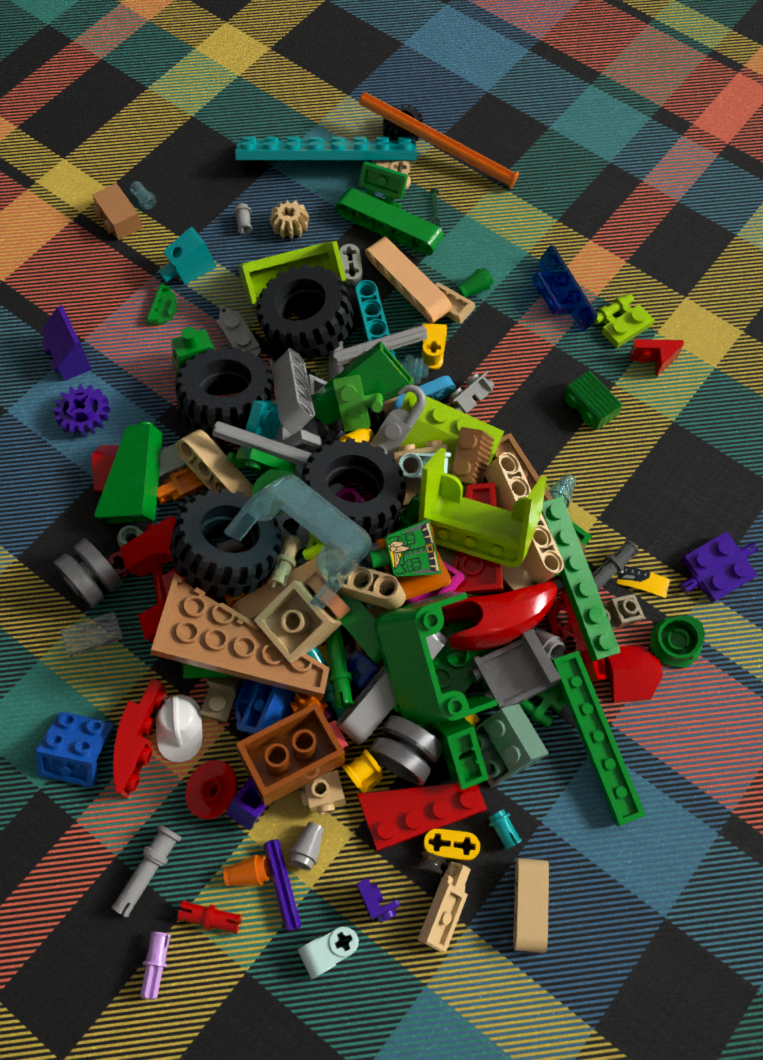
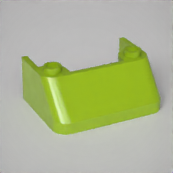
(258, 272)
(476, 526)

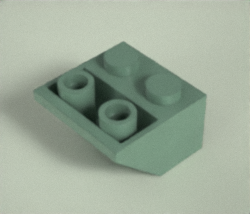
(508, 744)

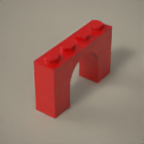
(145, 555)

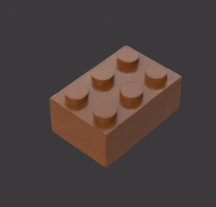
(290, 753)

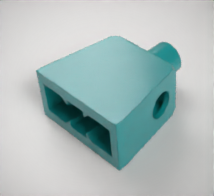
(187, 258)

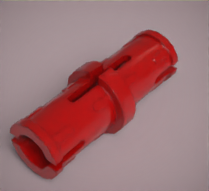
(209, 917)

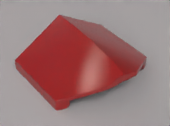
(633, 674)

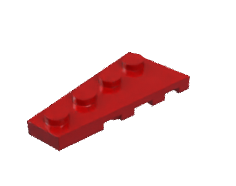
(412, 812)

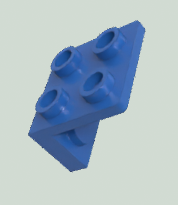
(72, 749)

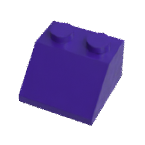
(64, 346)

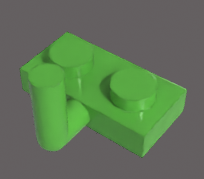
(354, 403)

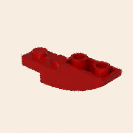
(131, 747)

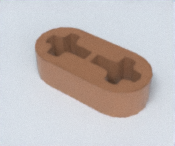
(336, 604)

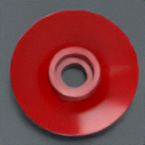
(201, 789)

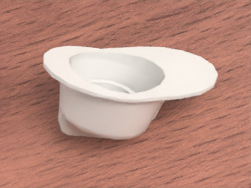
(179, 728)

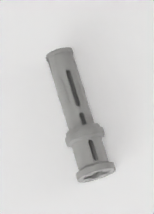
(154, 856)

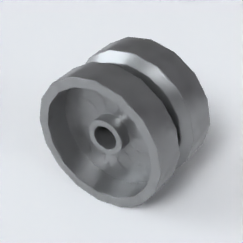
(84, 575)
(406, 749)

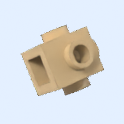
(325, 802)

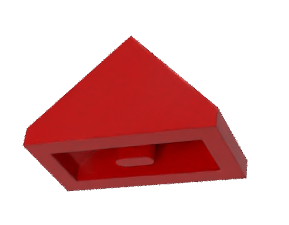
(101, 465)

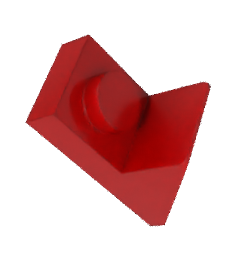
(660, 351)

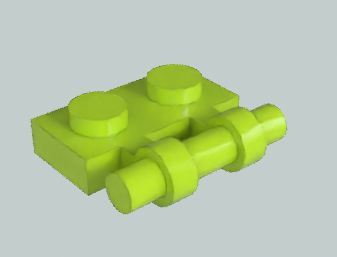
(628, 325)

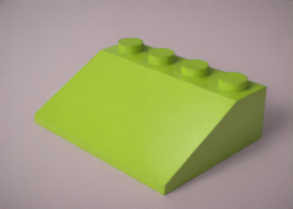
(444, 424)

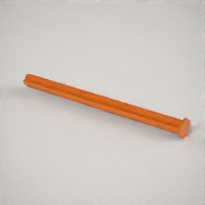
(439, 139)

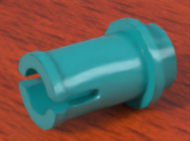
(504, 829)

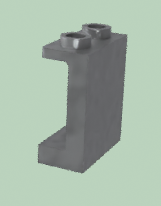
(515, 671)

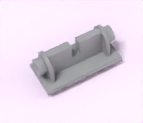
(477, 386)

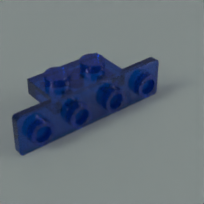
(562, 291)

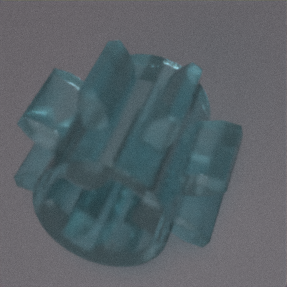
(415, 367)

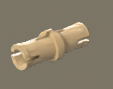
(284, 563)

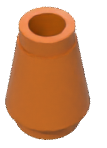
(247, 872)

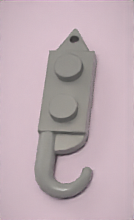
(238, 333)
(399, 423)

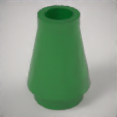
(476, 283)

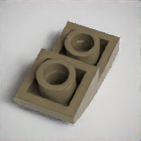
(623, 611)

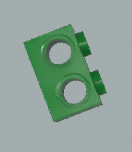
(462, 753)

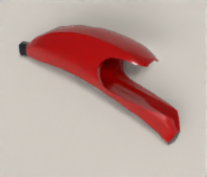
(500, 616)

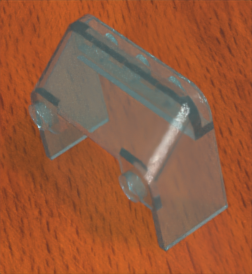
(343, 538)

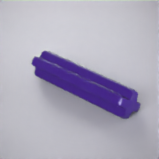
(282, 885)

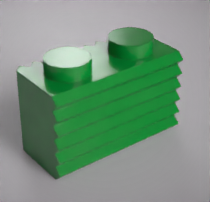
(592, 400)

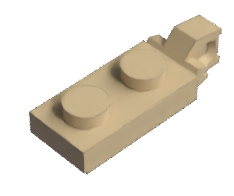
(445, 908)

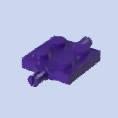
(719, 567)

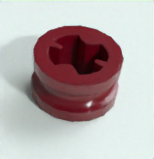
(113, 559)

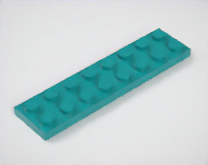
(321, 149)

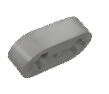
(354, 265)

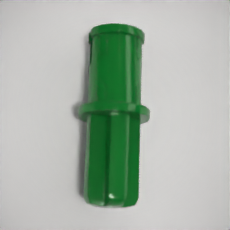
(410, 514)

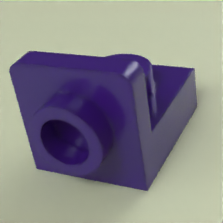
(371, 897)

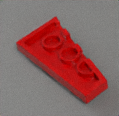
(479, 574)

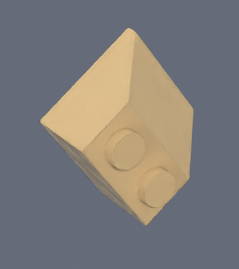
(295, 623)

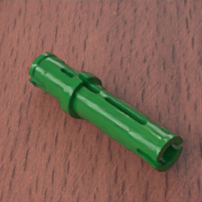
(339, 677)

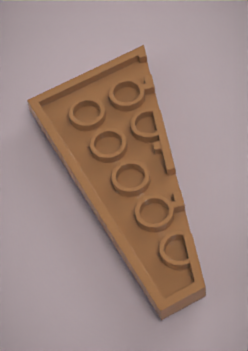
(225, 641)

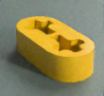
(452, 837)

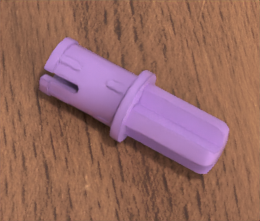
(154, 964)

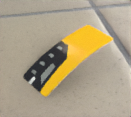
(644, 581)

